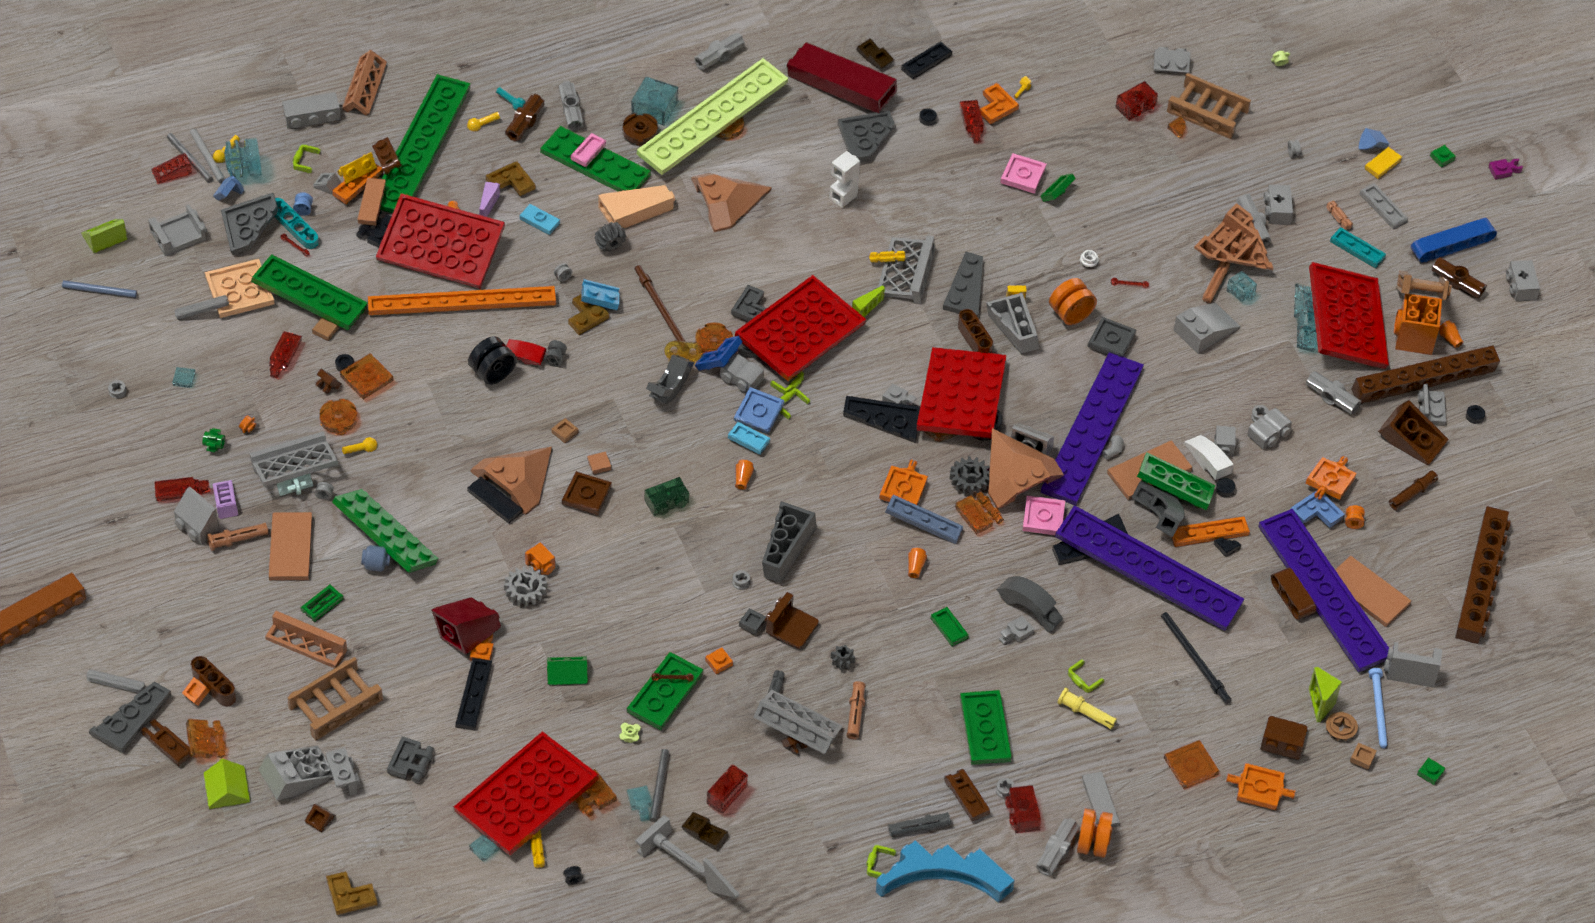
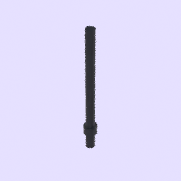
(1216, 685)

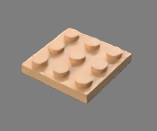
(237, 286)

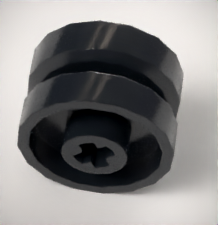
(492, 360)

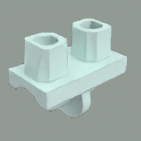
(295, 485)

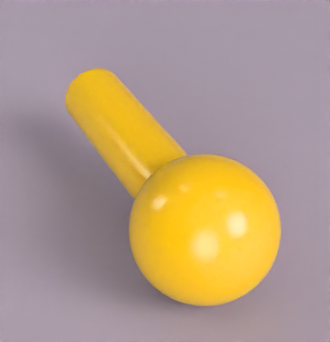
(475, 124)
(219, 156)
(369, 444)

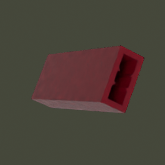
(842, 77)

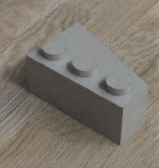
(1014, 321)

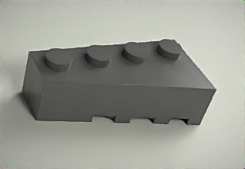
(788, 538)

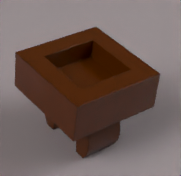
(327, 379)
(789, 741)

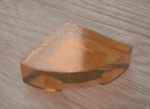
(1178, 126)

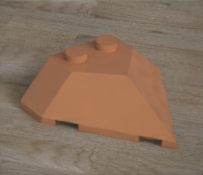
(727, 198)
(1235, 241)
(1017, 469)
(518, 474)

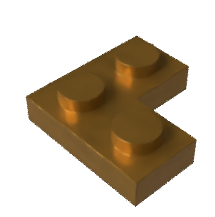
(513, 175)
(589, 316)
(346, 898)

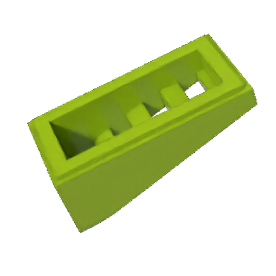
(869, 301)

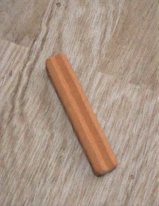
(1216, 281)

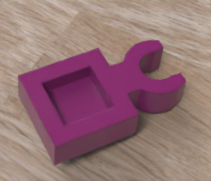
(1504, 169)

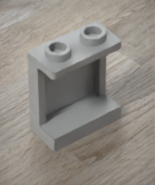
(178, 231)
(1412, 667)

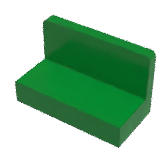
(567, 670)

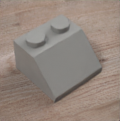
(1033, 438)
(196, 516)

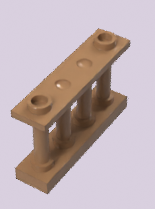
(1205, 118)
(1406, 283)
(337, 715)

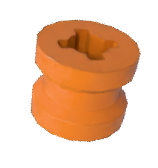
(1355, 517)

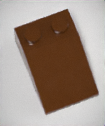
(1413, 433)

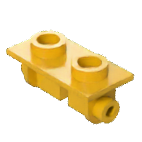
(357, 168)

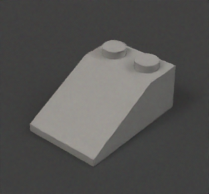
(1204, 326)

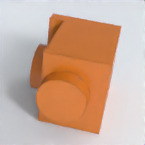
(540, 559)

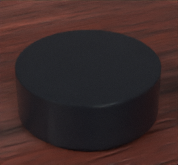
(927, 117)
(343, 361)
(1475, 414)
(1225, 487)

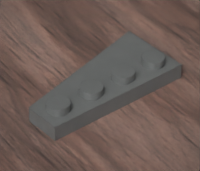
(966, 285)
(127, 723)

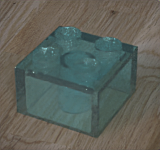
(655, 99)

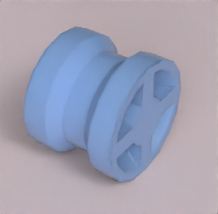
(303, 204)

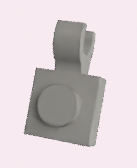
(898, 395)
(1017, 629)

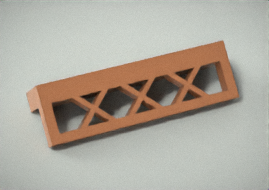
(361, 79)
(308, 633)

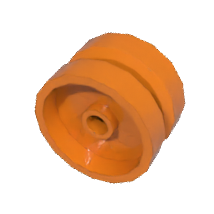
(1072, 301)
(1095, 833)

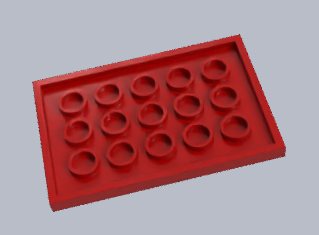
(440, 241)
(1348, 315)
(800, 327)
(961, 392)
(526, 793)

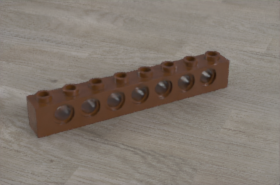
(1430, 372)
(1482, 575)

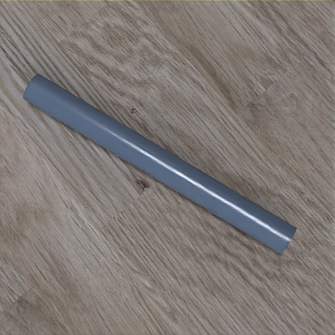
(99, 289)

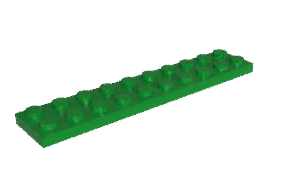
(424, 138)

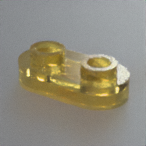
(683, 350)

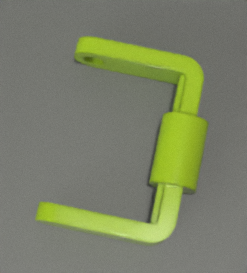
(298, 155)
(794, 384)
(787, 396)
(1079, 682)
(872, 858)

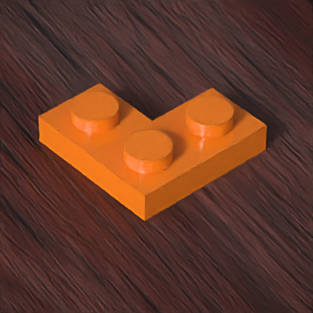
(1000, 104)

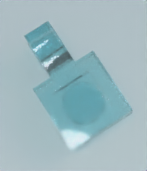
(640, 799)

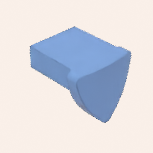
(1371, 139)
(227, 185)

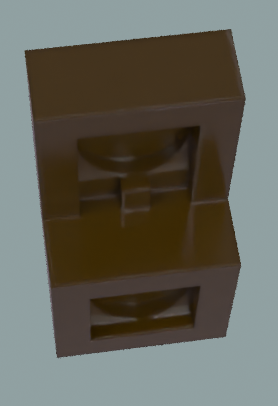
(874, 55)
(704, 831)

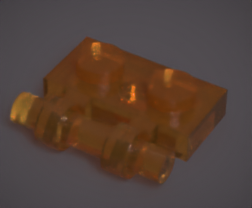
(975, 516)
(199, 738)
(599, 795)

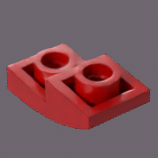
(527, 352)

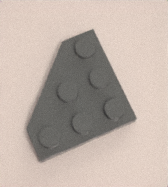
(865, 133)
(247, 221)

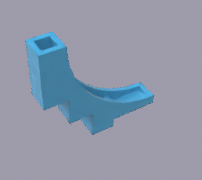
(946, 864)

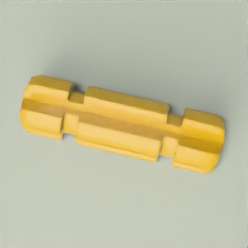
(889, 256)
(537, 850)

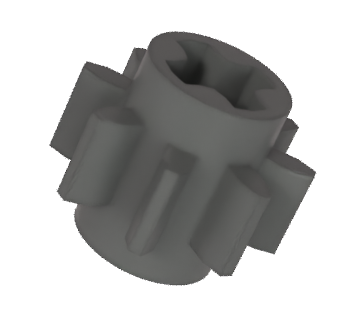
(843, 657)

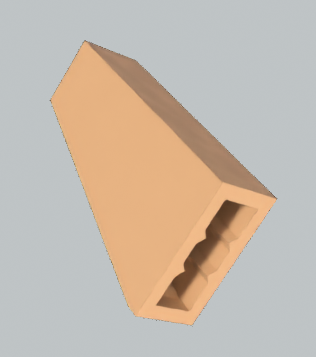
(635, 205)

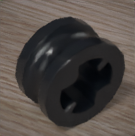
(573, 875)

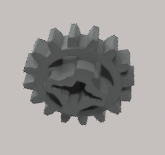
(970, 475)

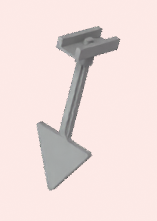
(657, 835)

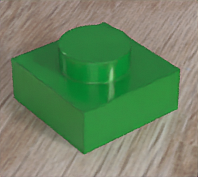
(1442, 156)
(1431, 771)

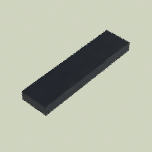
(473, 694)

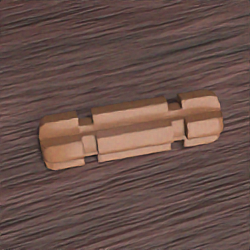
(1339, 215)

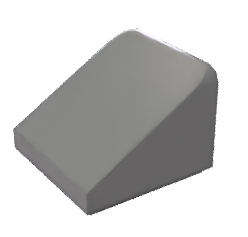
(327, 182)

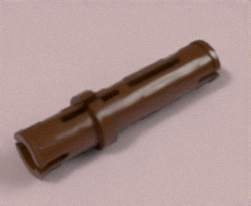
(1410, 492)

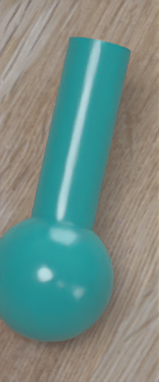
(516, 102)

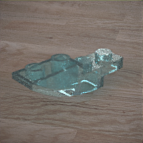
(1306, 321)

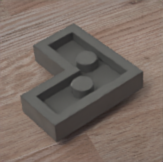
(748, 304)

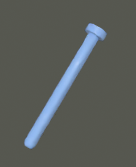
(1375, 674)

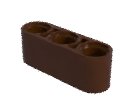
(974, 332)
(1293, 593)
(211, 673)

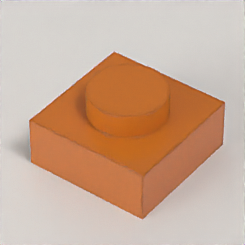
(719, 660)
(196, 691)

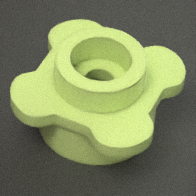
(1280, 58)
(629, 737)

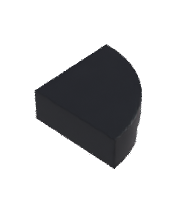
(1226, 546)

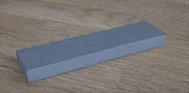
(924, 519)

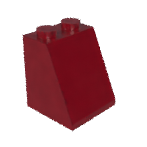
(465, 623)

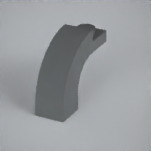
(672, 380)
(1163, 504)
(1034, 597)

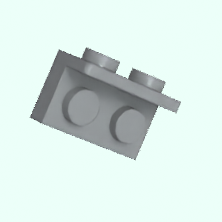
(1432, 405)

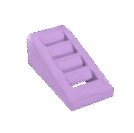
(490, 196)
(225, 500)

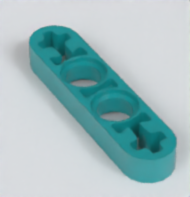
(295, 222)

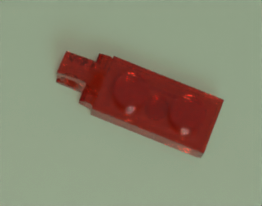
(972, 119)
(283, 353)
(176, 488)

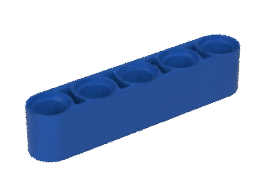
(1453, 240)

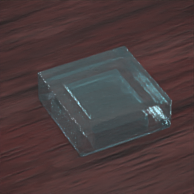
(184, 377)
(483, 847)

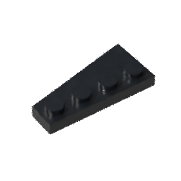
(887, 416)
(1066, 554)

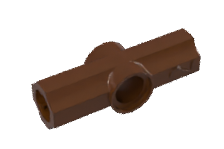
(524, 117)
(1459, 277)

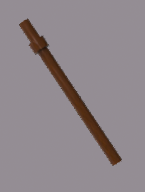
(646, 282)

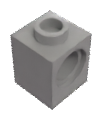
(1225, 439)

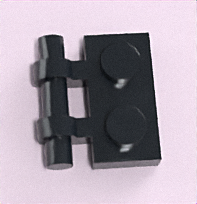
(374, 235)

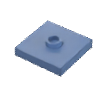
(759, 410)

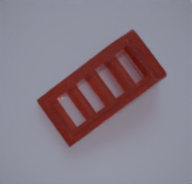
(183, 168)

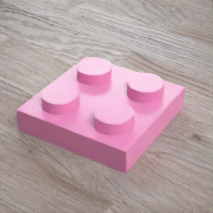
(1023, 173)
(1043, 515)

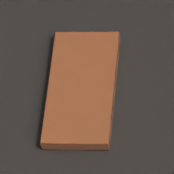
(1125, 474)
(290, 546)
(1372, 592)

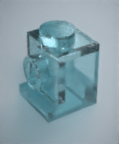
(1242, 287)

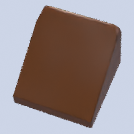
(319, 817)

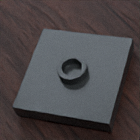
(1111, 337)

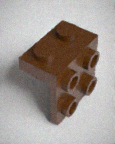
(790, 623)
(1284, 737)

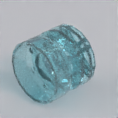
(243, 158)

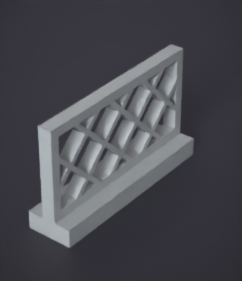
(920, 274)
(296, 451)
(788, 721)

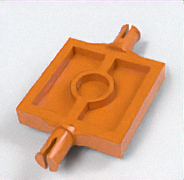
(1331, 478)
(904, 484)
(1260, 786)

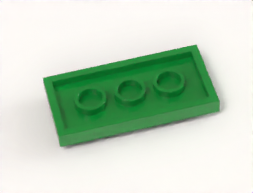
(1176, 481)
(661, 698)
(985, 727)

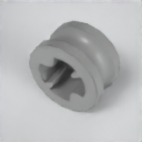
(1293, 148)
(563, 272)
(118, 394)
(1258, 409)
(324, 490)
(741, 585)
(1004, 782)

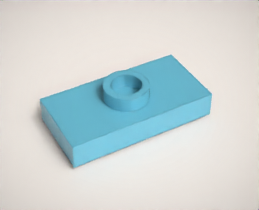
(539, 219)
(749, 438)

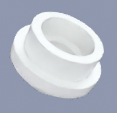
(1089, 258)

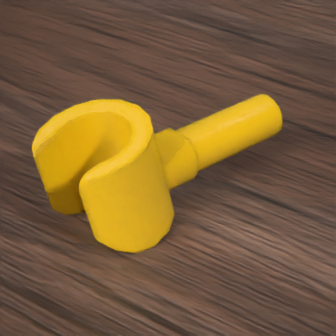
(1025, 84)

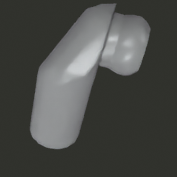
(1116, 447)

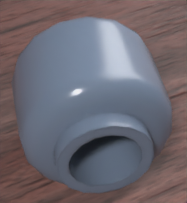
(375, 558)

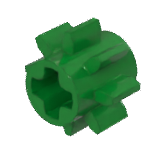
(213, 440)

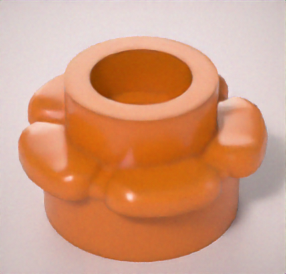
(247, 424)

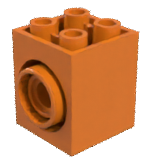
(1417, 323)

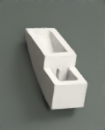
(1209, 456)

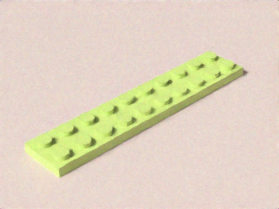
(712, 116)

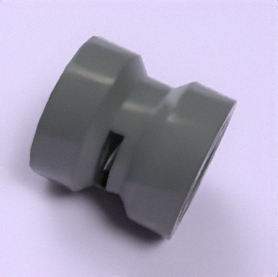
(554, 356)

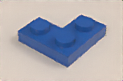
(721, 356)

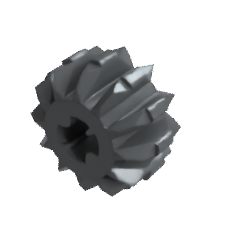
(610, 236)

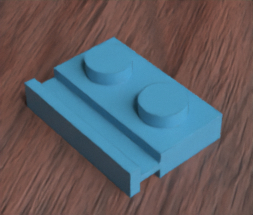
(600, 294)

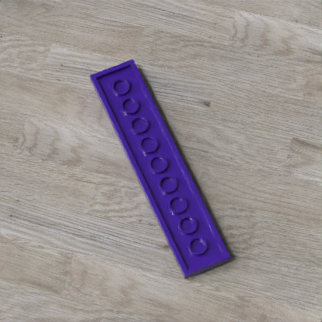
(1093, 427)
(1149, 568)
(1330, 594)

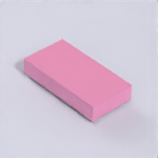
(588, 150)

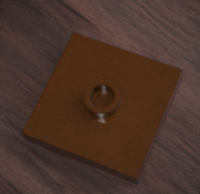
(586, 493)

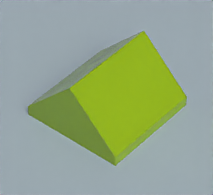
(105, 235)
(1323, 692)
(226, 784)

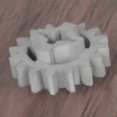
(525, 586)

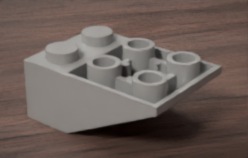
(295, 771)

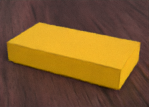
(1383, 162)

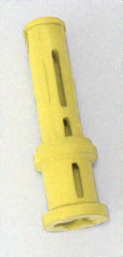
(1078, 704)

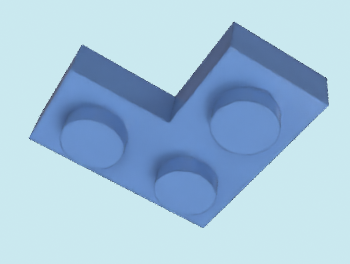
(1323, 508)

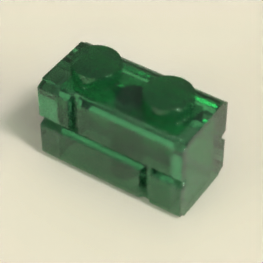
(666, 496)

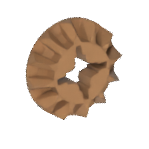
(1334, 721)

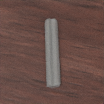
(201, 307)
(115, 681)

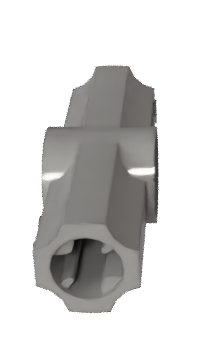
(719, 51)
(571, 105)
(1258, 217)
(1333, 392)
(1058, 847)

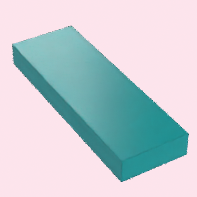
(1357, 247)

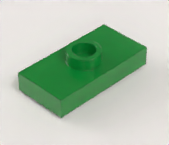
(1058, 187)

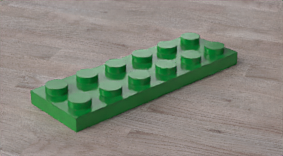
(605, 168)
(309, 292)
(385, 530)

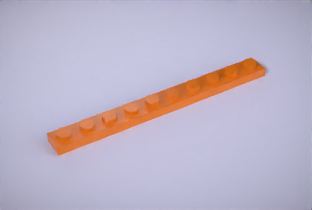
(461, 300)

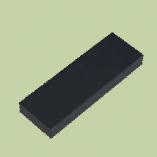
(926, 60)
(494, 499)

